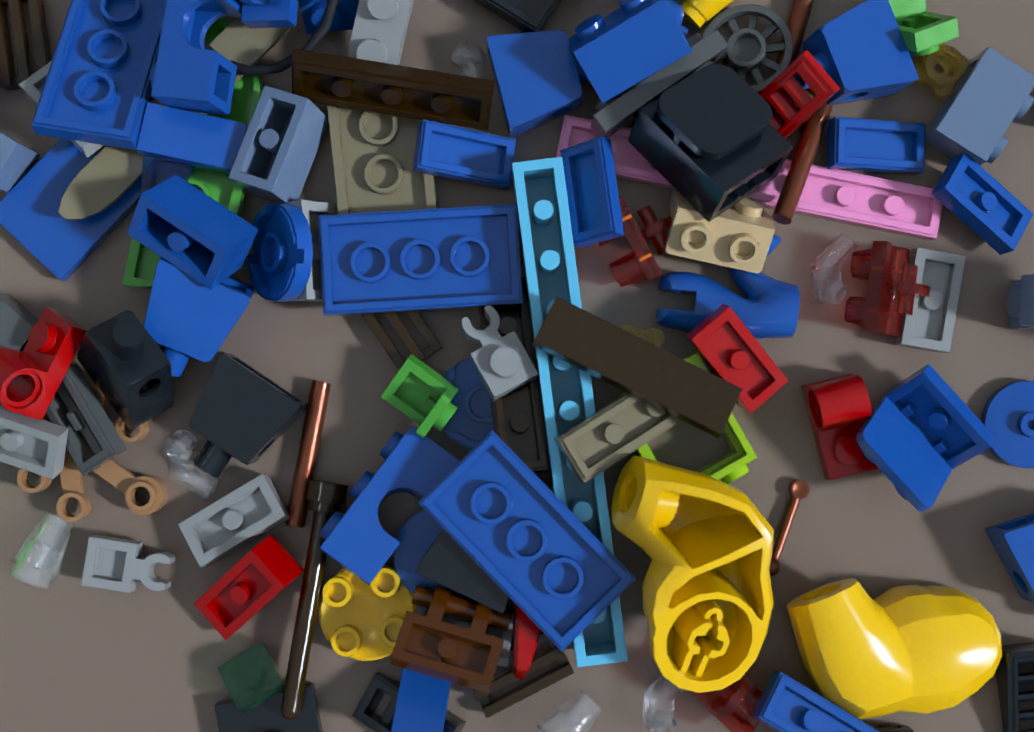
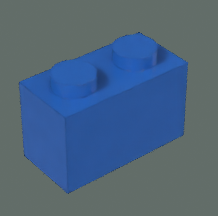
(628, 45)
(192, 231)

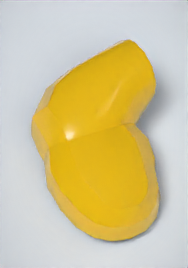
(707, 574)
(897, 652)

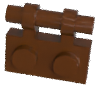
(446, 649)

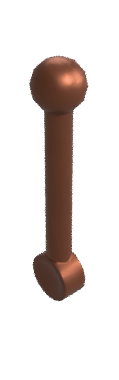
(798, 490)

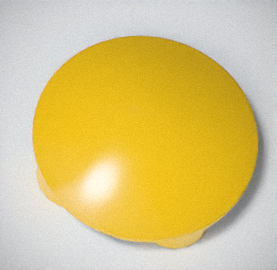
(363, 618)

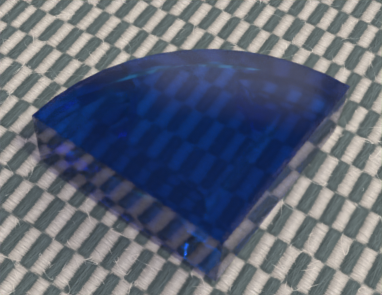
(158, 170)

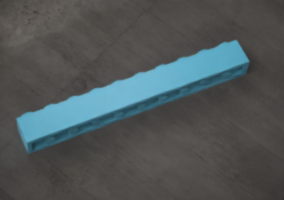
(564, 388)

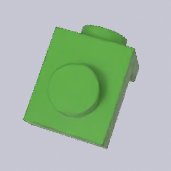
(923, 29)
(422, 395)

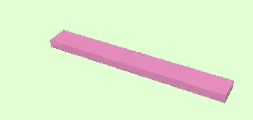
(826, 194)

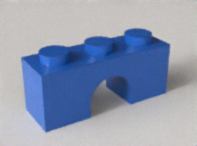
(186, 72)
(357, 538)

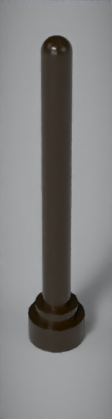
(325, 501)

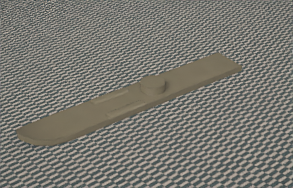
(119, 168)

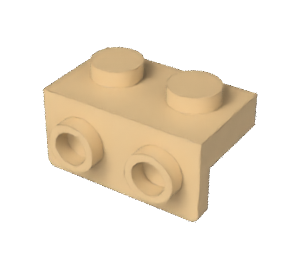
(732, 239)

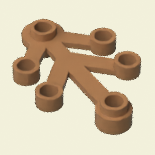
(110, 471)

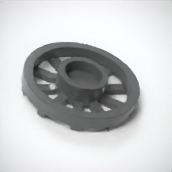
(748, 46)

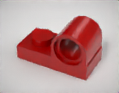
(737, 357)
(33, 376)
(836, 415)
(248, 586)

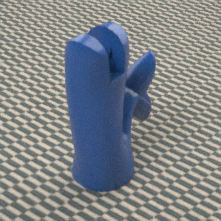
(767, 312)

